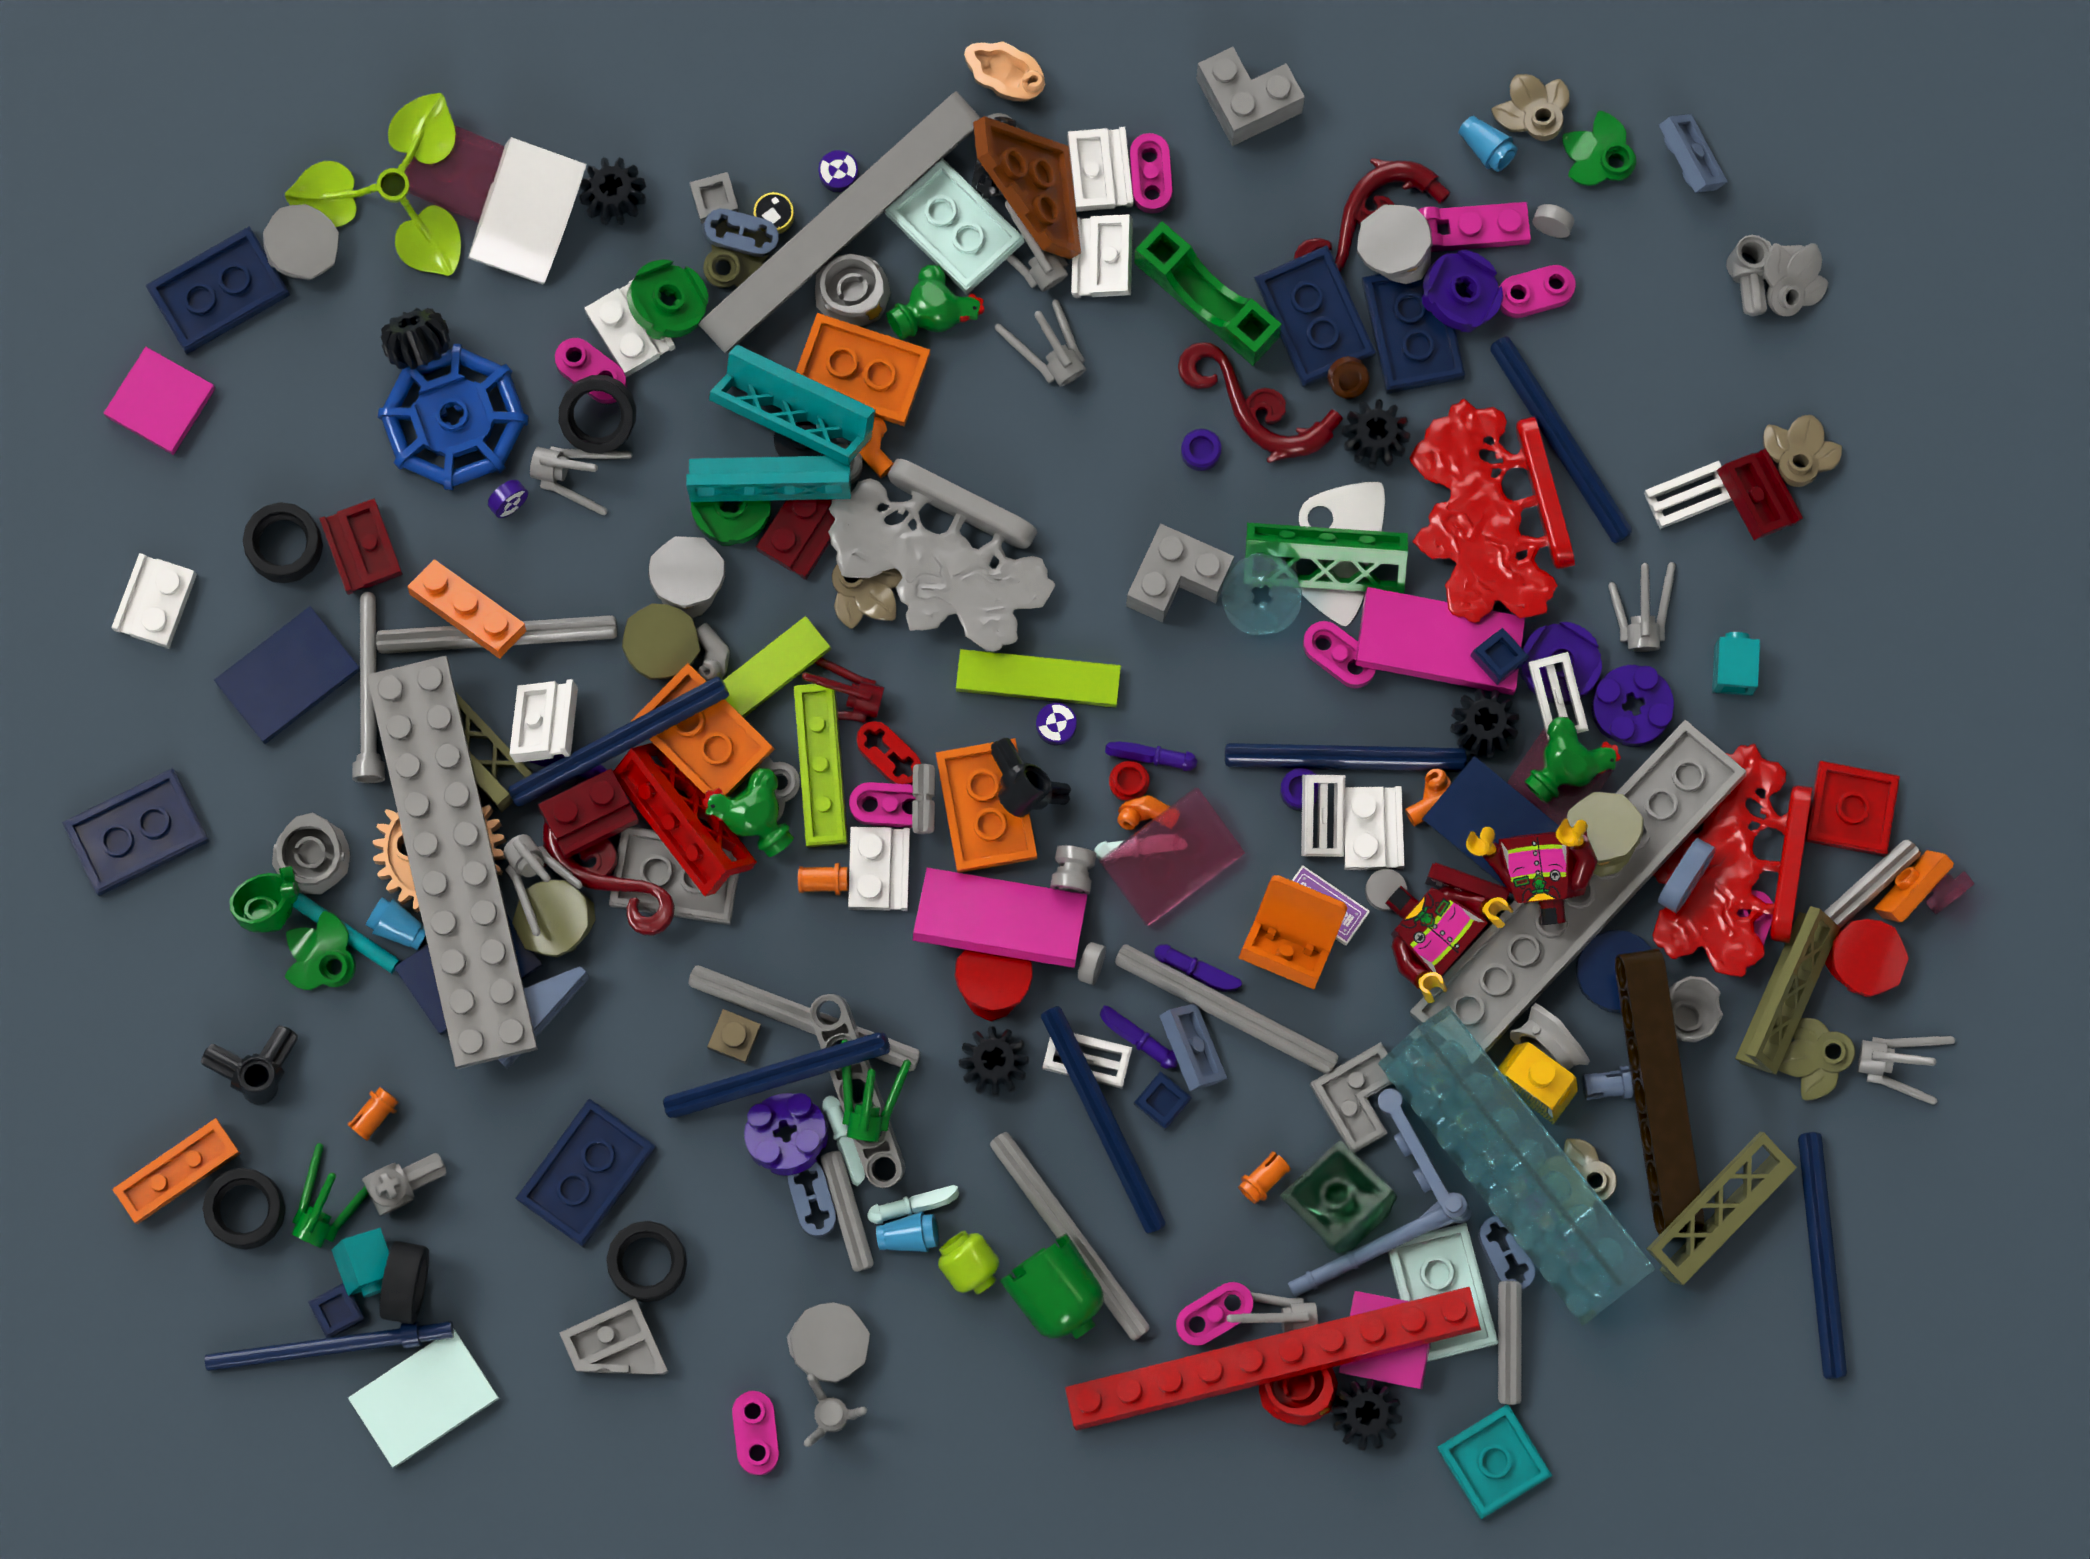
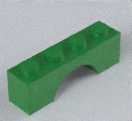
(1181, 274)

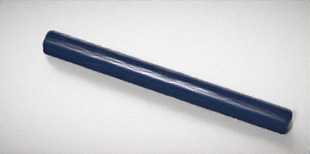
(1561, 439)
(618, 741)
(1344, 757)
(776, 1075)
(1103, 1119)
(1822, 1255)

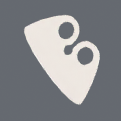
(1354, 508)

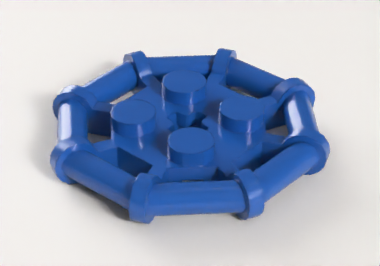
(450, 439)

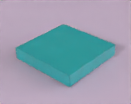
(1494, 1461)

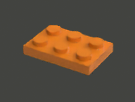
(865, 366)
(712, 746)
(978, 823)

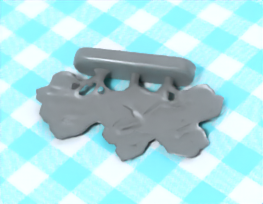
(941, 570)

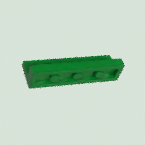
(1334, 546)

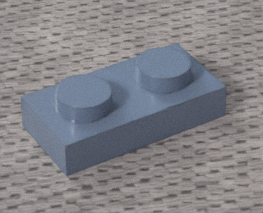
(1693, 153)
(1193, 1047)

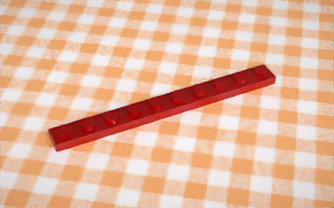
(1272, 1358)

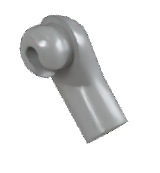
(716, 653)

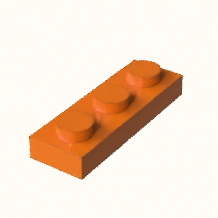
(467, 609)
(176, 1171)

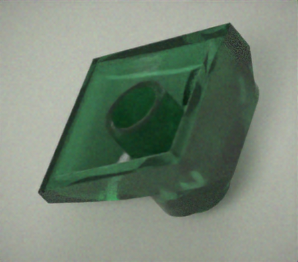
(1340, 1198)

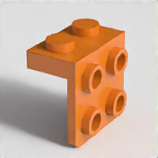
(1293, 931)

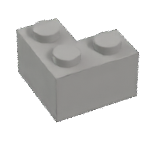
(1244, 104)
(1177, 562)

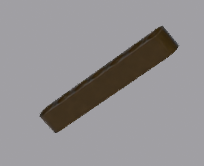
(1658, 1086)

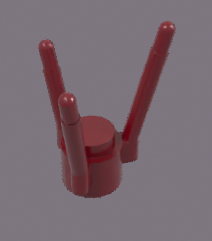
(863, 693)

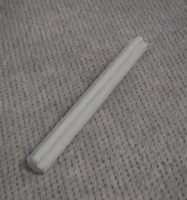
(536, 633)
(783, 1009)
(1226, 1009)
(1061, 1223)

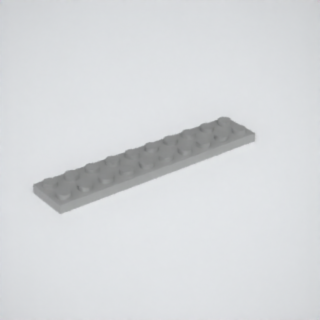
(452, 862)
(1518, 962)

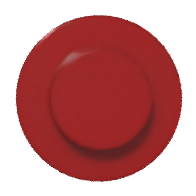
(1129, 780)

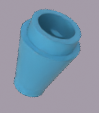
(1489, 144)
(396, 924)
(909, 1233)

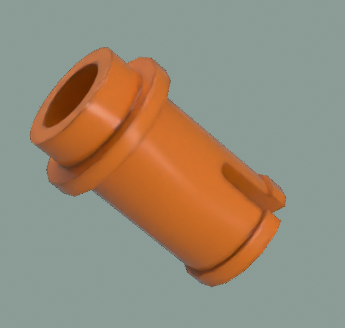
(823, 879)
(373, 1113)
(1264, 1178)

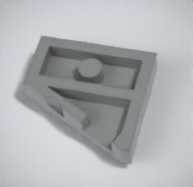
(614, 1343)

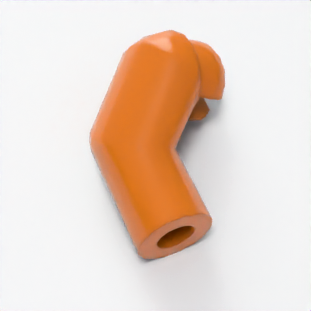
(872, 454)
(1435, 785)
(1138, 810)

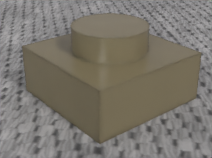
(734, 1036)

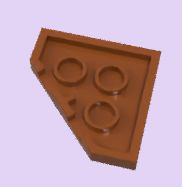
(1034, 180)

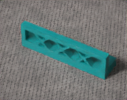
(800, 401)
(768, 479)

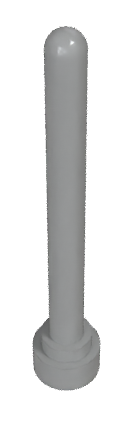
(368, 764)

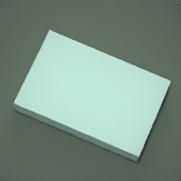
(954, 226)
(1440, 1264)
(423, 1398)

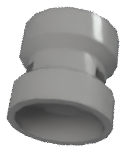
(1073, 869)

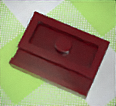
(1759, 494)
(798, 535)
(361, 546)
(588, 813)

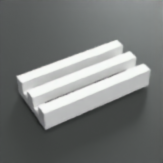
(1681, 481)
(1541, 696)
(1307, 815)
(1121, 1067)

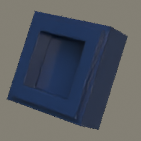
(1499, 656)
(1162, 1100)
(336, 1311)

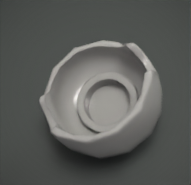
(1695, 1008)

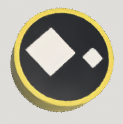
(776, 209)

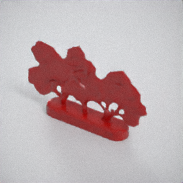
(1480, 523)
(1726, 886)

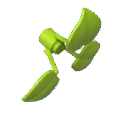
(422, 131)

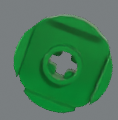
(654, 315)
(730, 527)

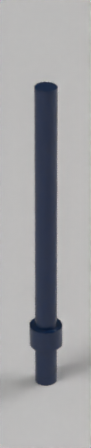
(407, 1335)

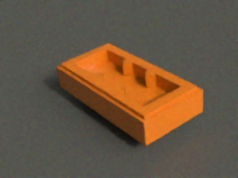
(1913, 886)

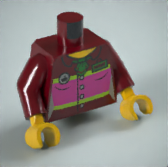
(1540, 865)
(1438, 931)

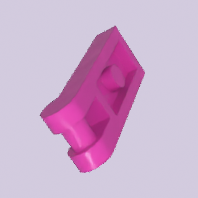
(1479, 226)

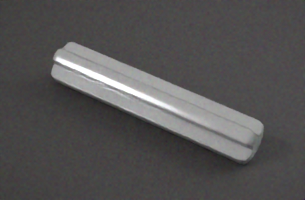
(1873, 882)
(847, 1211)
(1509, 1342)

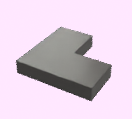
(1346, 1095)

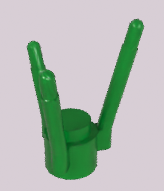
(865, 1121)
(312, 1223)

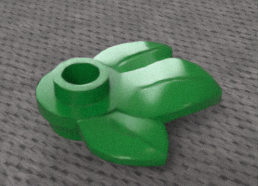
(1596, 148)
(315, 952)

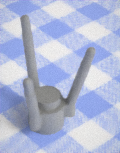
(1045, 269)
(1064, 362)
(554, 463)
(1643, 632)
(528, 860)
(1879, 1057)
(1292, 1318)
(829, 1413)

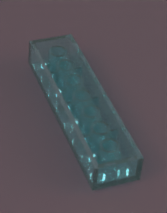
(1515, 1165)

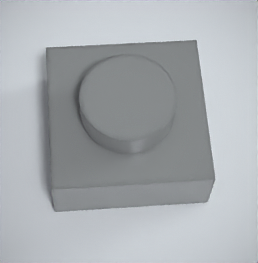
(713, 194)

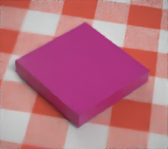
(159, 400)
(1399, 1367)

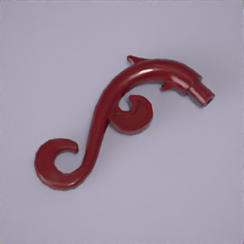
(1386, 172)
(1281, 447)
(599, 879)

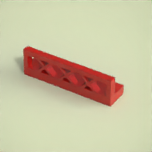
(677, 821)

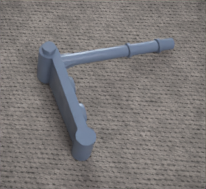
(1447, 1210)

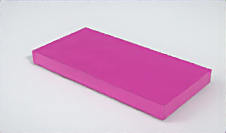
(1427, 641)
(1000, 917)

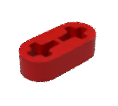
(895, 747)

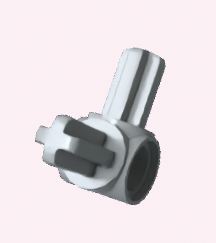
(1752, 275)
(394, 1186)

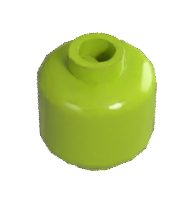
(968, 1262)

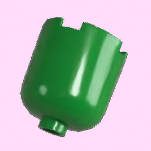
(1056, 1290)

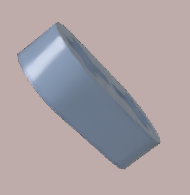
(743, 223)
(1686, 875)
(821, 1195)
(1497, 1258)

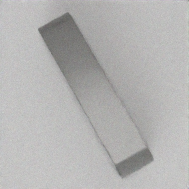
(828, 1036)

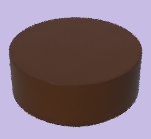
(1348, 377)

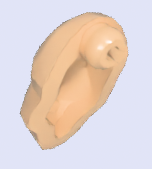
(1005, 70)

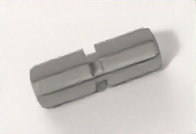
(923, 806)

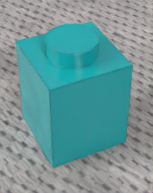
(1736, 664)
(362, 1262)

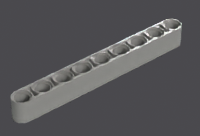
(839, 223)

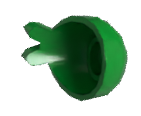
(265, 901)

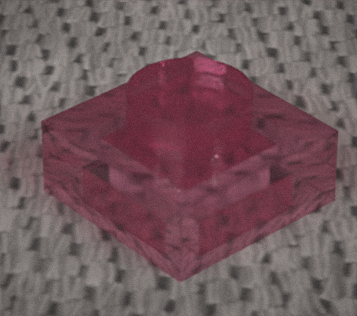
(1948, 891)

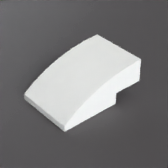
(526, 210)

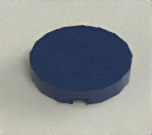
(1597, 967)

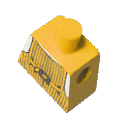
(1539, 1080)

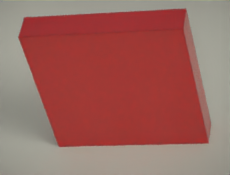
(1852, 808)

